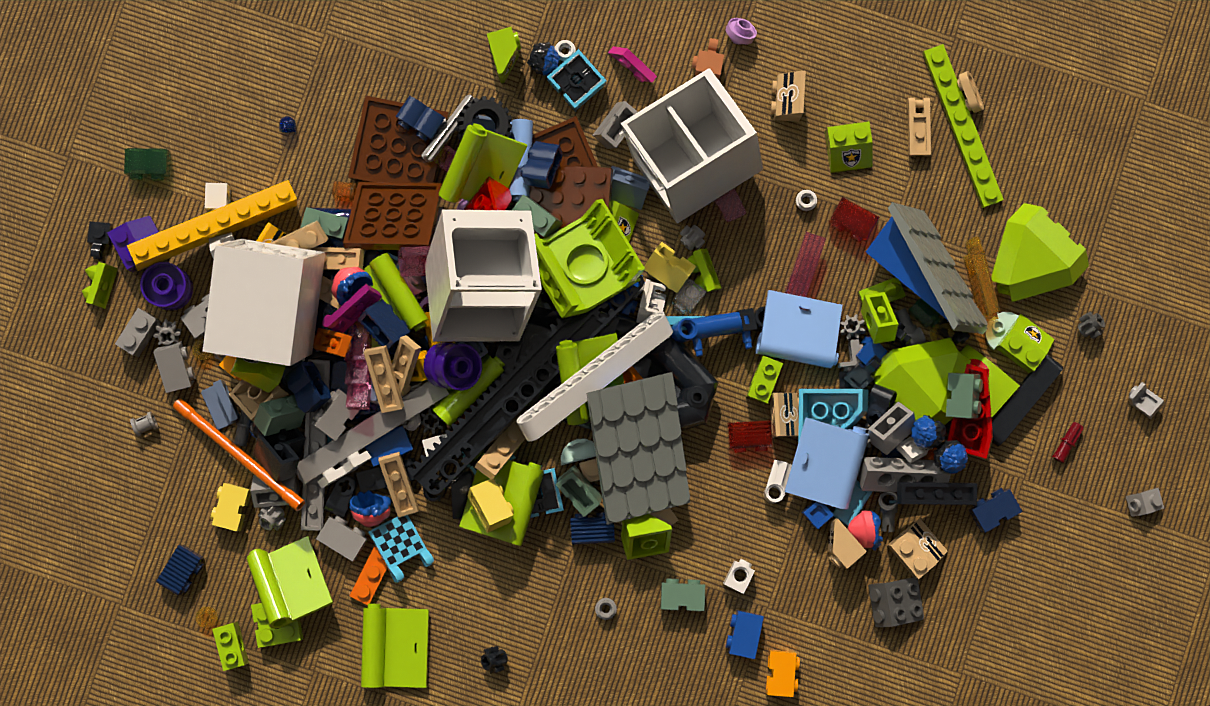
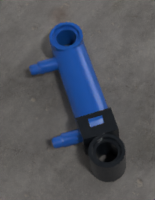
(737, 322)

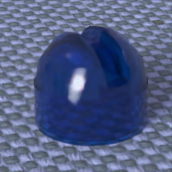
(287, 125)

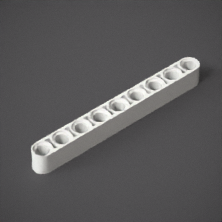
(594, 376)

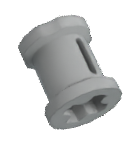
(144, 424)

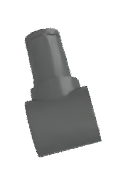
(915, 333)
(888, 512)

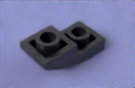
(459, 492)

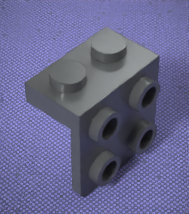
(896, 602)

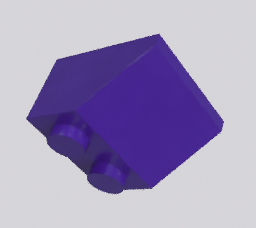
(128, 234)

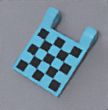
(399, 542)

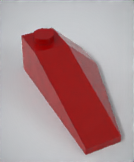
(490, 196)
(975, 432)

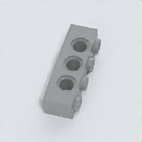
(884, 473)

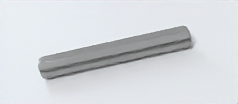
(445, 132)

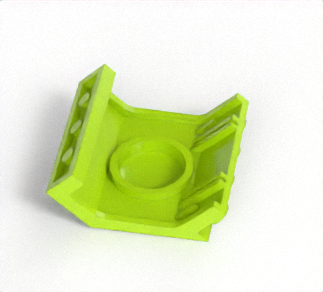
(587, 262)

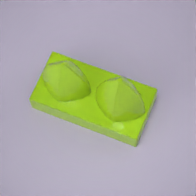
(708, 279)
(891, 287)
(100, 289)

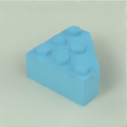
(832, 406)

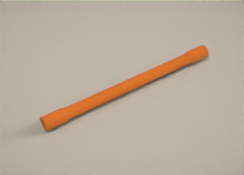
(189, 413)

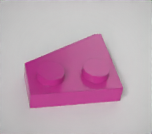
(632, 63)

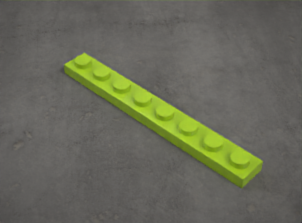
(962, 126)

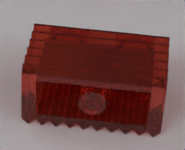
(853, 220)
(749, 435)

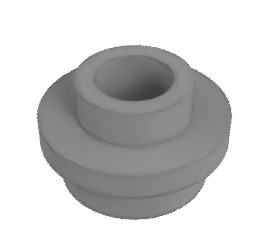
(598, 608)

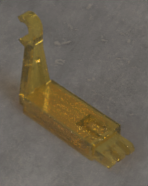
(980, 283)

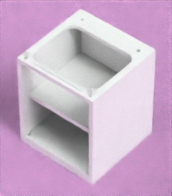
(693, 145)
(482, 275)
(263, 301)

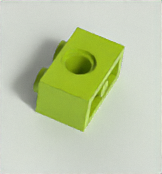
(879, 317)
(764, 380)
(230, 646)

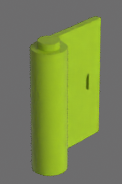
(480, 156)
(395, 293)
(575, 356)
(459, 401)
(520, 489)
(286, 583)
(390, 647)

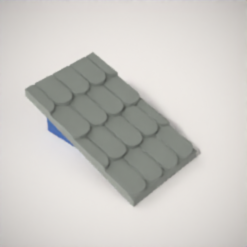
(915, 255)
(638, 447)

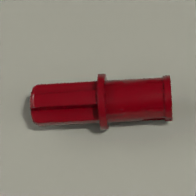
(1068, 442)

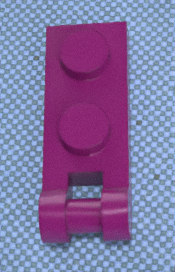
(352, 309)

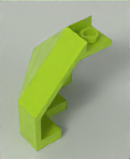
(1036, 255)
(921, 376)

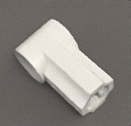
(777, 479)

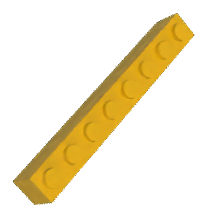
(212, 224)

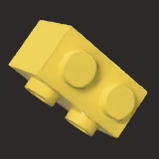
(490, 505)

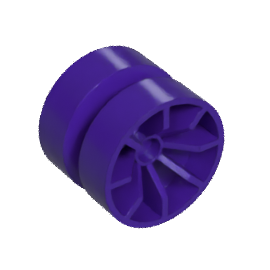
(166, 286)
(452, 366)

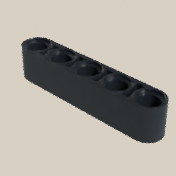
(1024, 399)

